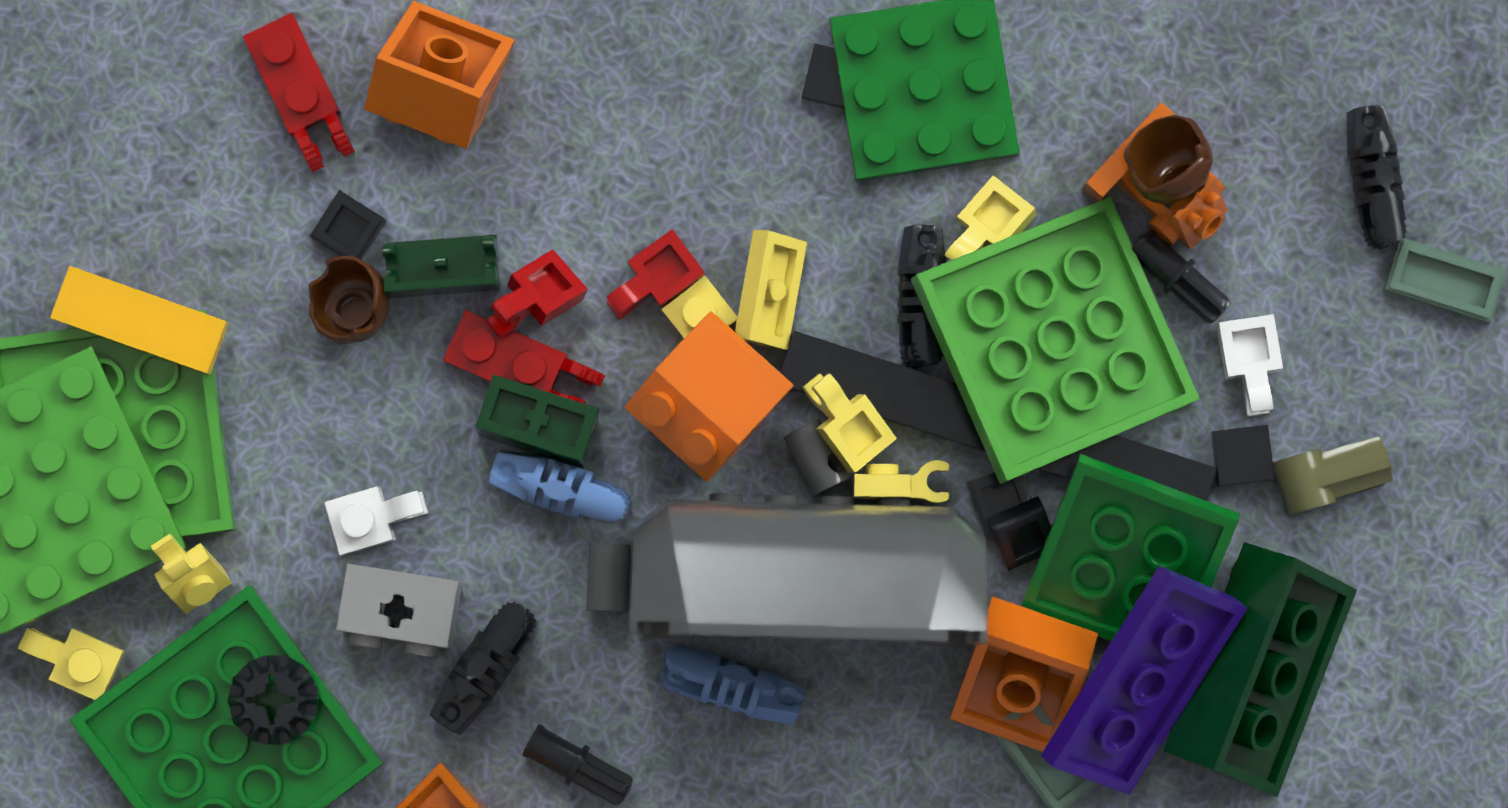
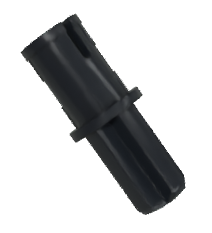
(1180, 277)
(578, 766)

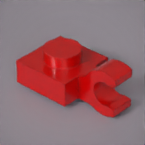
(661, 272)
(540, 289)

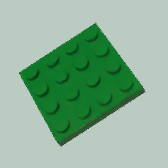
(173, 737)

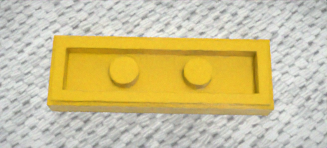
(139, 320)

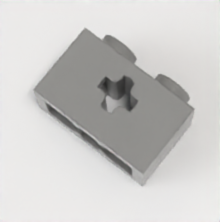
(370, 589)

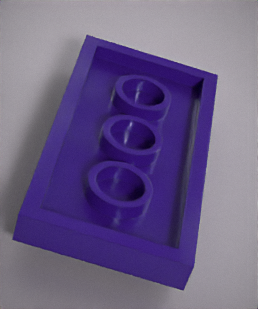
(1144, 681)

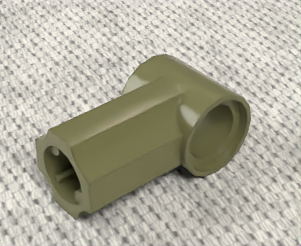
(1321, 477)

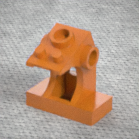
(1186, 219)

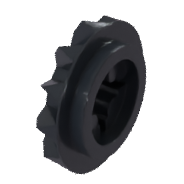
(292, 718)

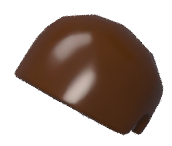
(1169, 159)
(359, 317)

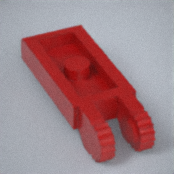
(297, 85)
(513, 357)

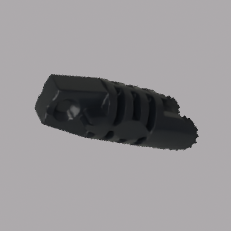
(1376, 176)
(920, 251)
(483, 668)

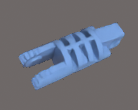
(558, 486)
(731, 685)

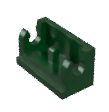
(441, 266)
(537, 421)

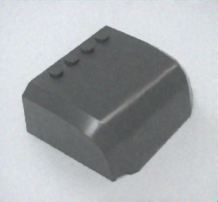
(809, 571)

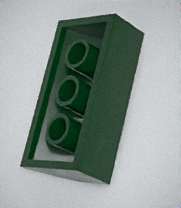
(1268, 673)

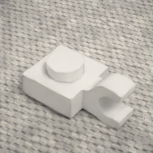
(1250, 353)
(366, 519)

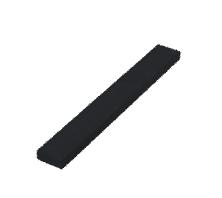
(939, 410)

